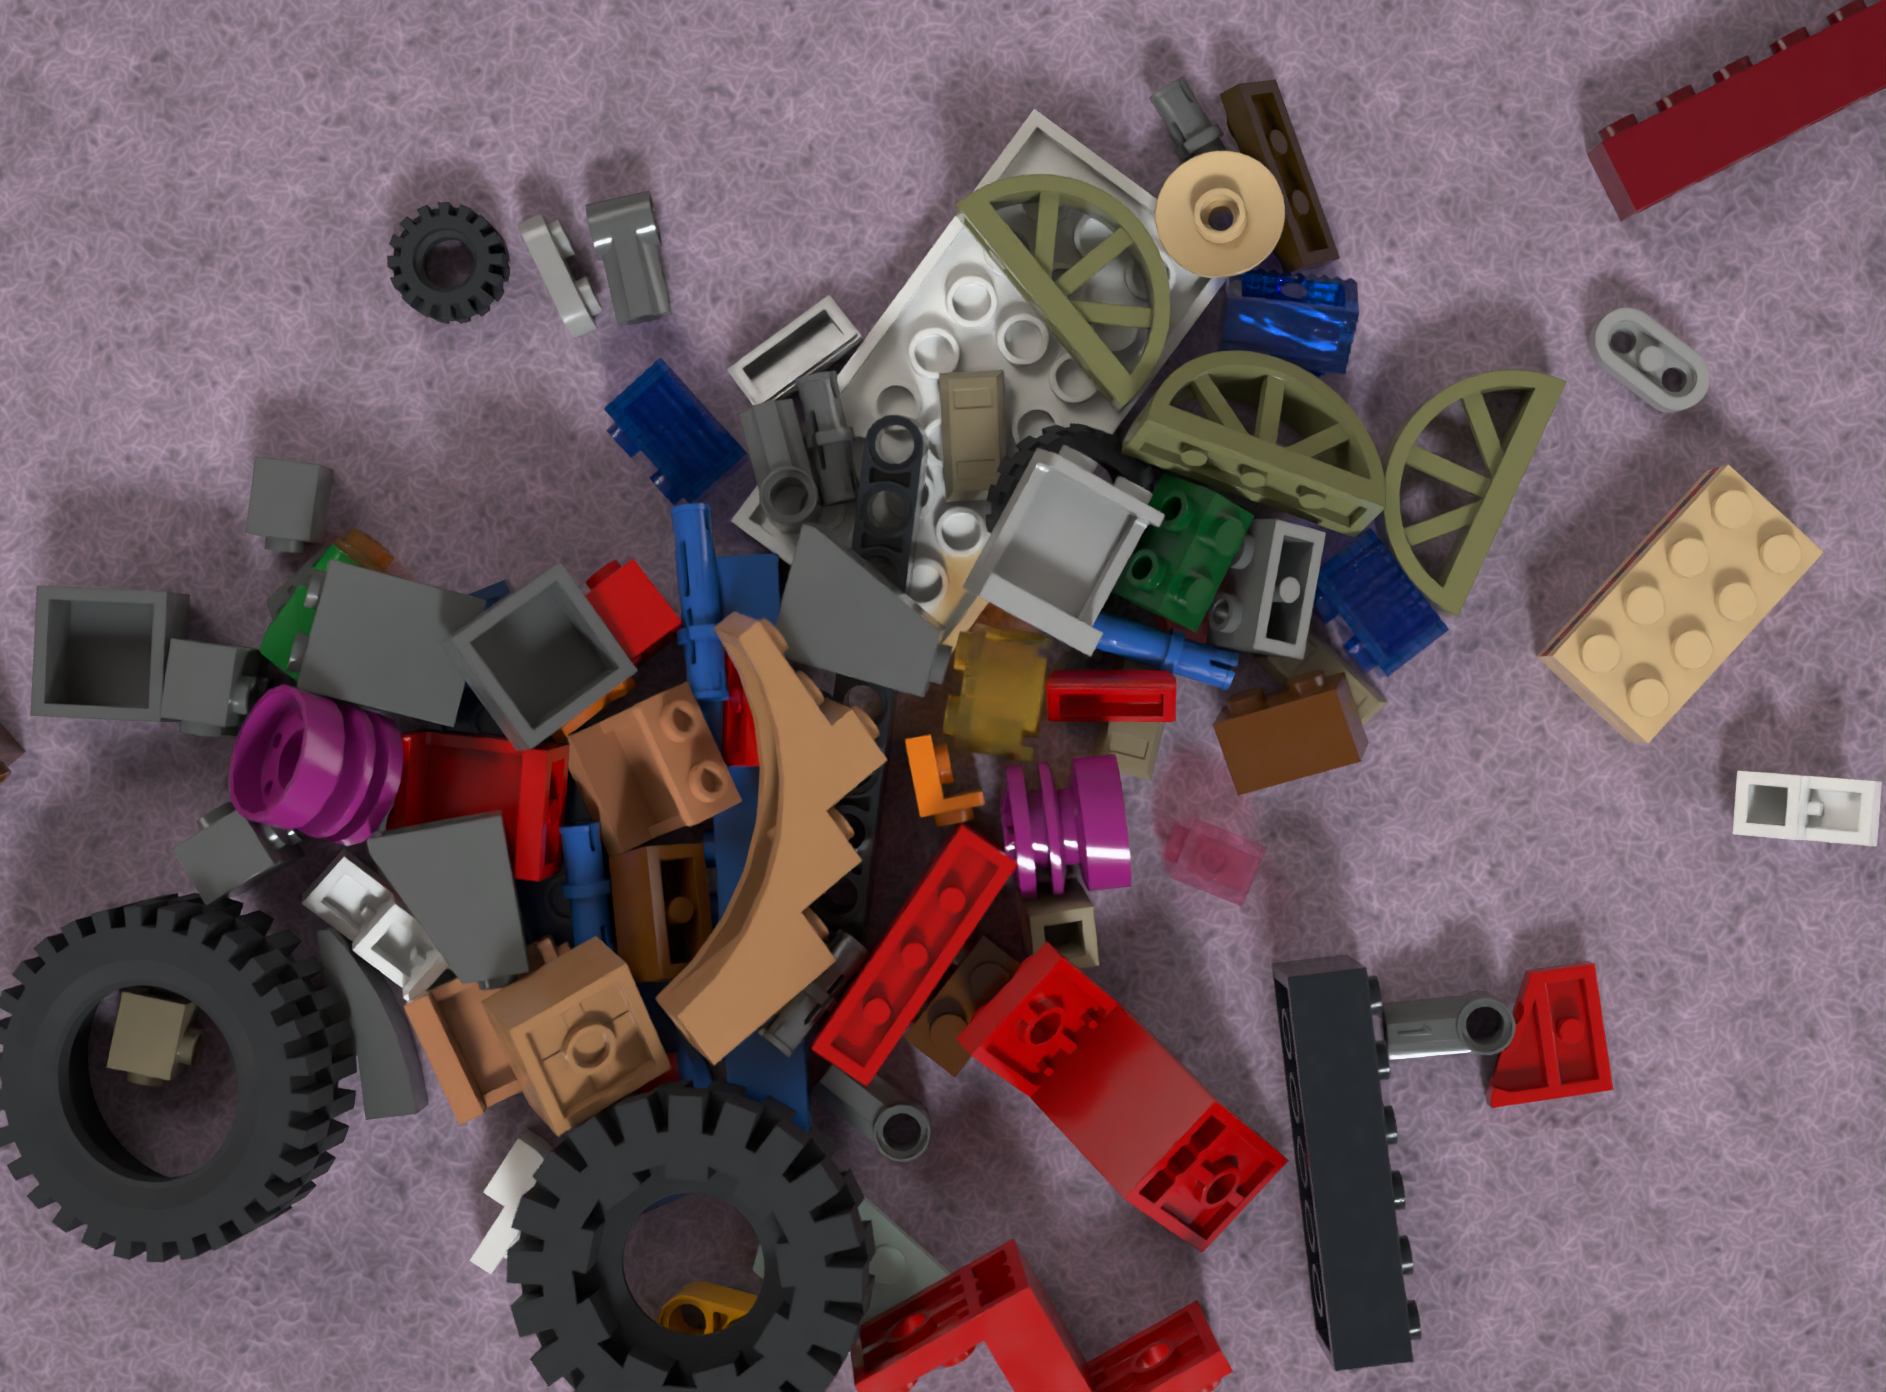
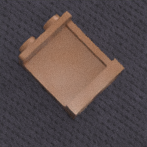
(650, 770)
(463, 1042)

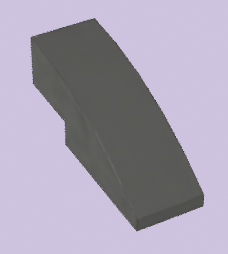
(381, 1036)

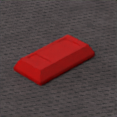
(1111, 696)

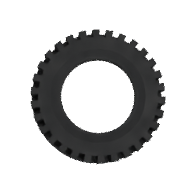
(280, 1054)

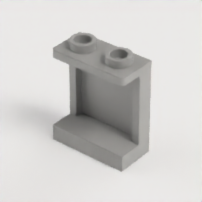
(1062, 545)

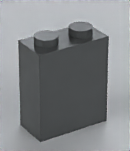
(380, 642)

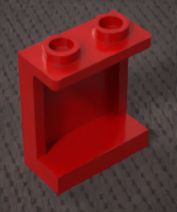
(478, 773)

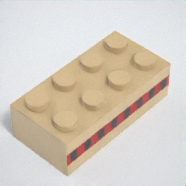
(1679, 604)

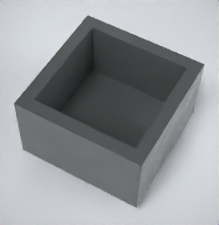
(104, 651)
(538, 657)

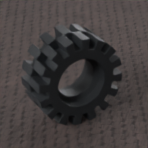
(422, 236)

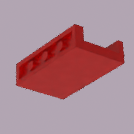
(913, 951)

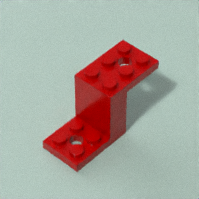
(1122, 1098)
(1009, 1310)

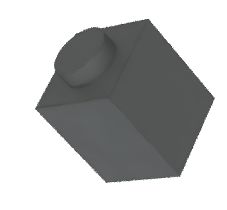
(289, 503)

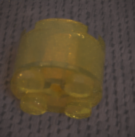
(999, 691)

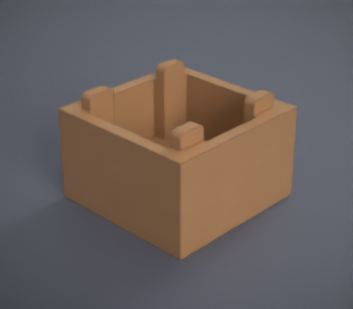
(577, 1034)

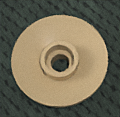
(1216, 185)

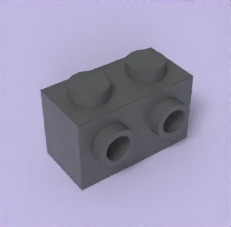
(1268, 591)
(212, 685)
(235, 853)

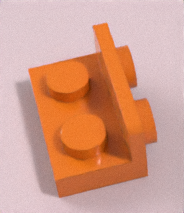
(931, 770)

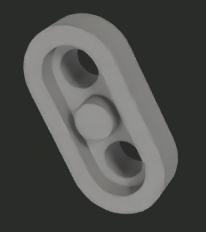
(549, 249)
(1650, 354)

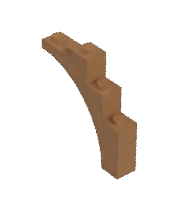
(799, 848)

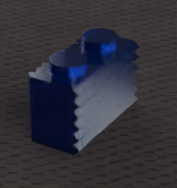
(1291, 318)
(675, 434)
(1374, 606)

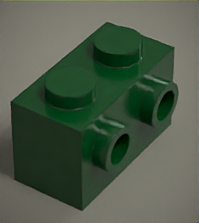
(1184, 553)

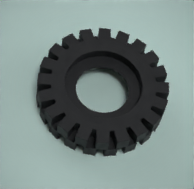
(710, 1145)

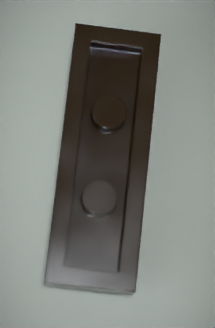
(1265, 132)

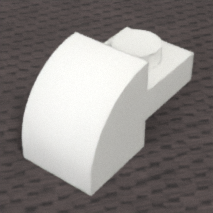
(1807, 808)
(507, 1187)

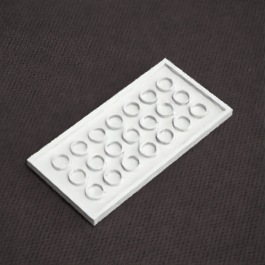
(970, 318)

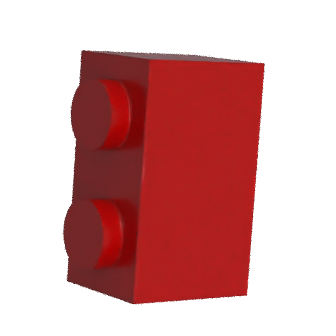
(632, 610)

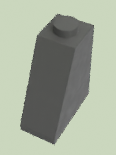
(855, 620)
(461, 892)

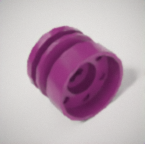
(315, 766)
(1067, 826)

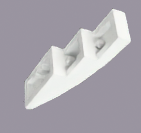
(378, 924)

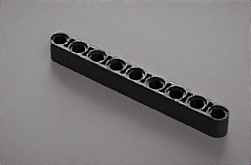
(899, 546)

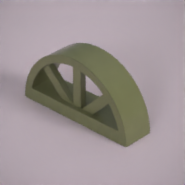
(1049, 298)
(1493, 492)
(1338, 493)

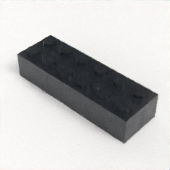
(1344, 1161)

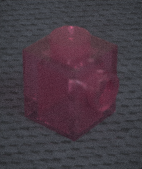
(1212, 859)

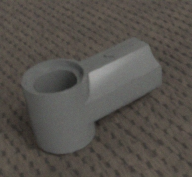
(628, 245)
(780, 460)
(1439, 1026)
(871, 1107)

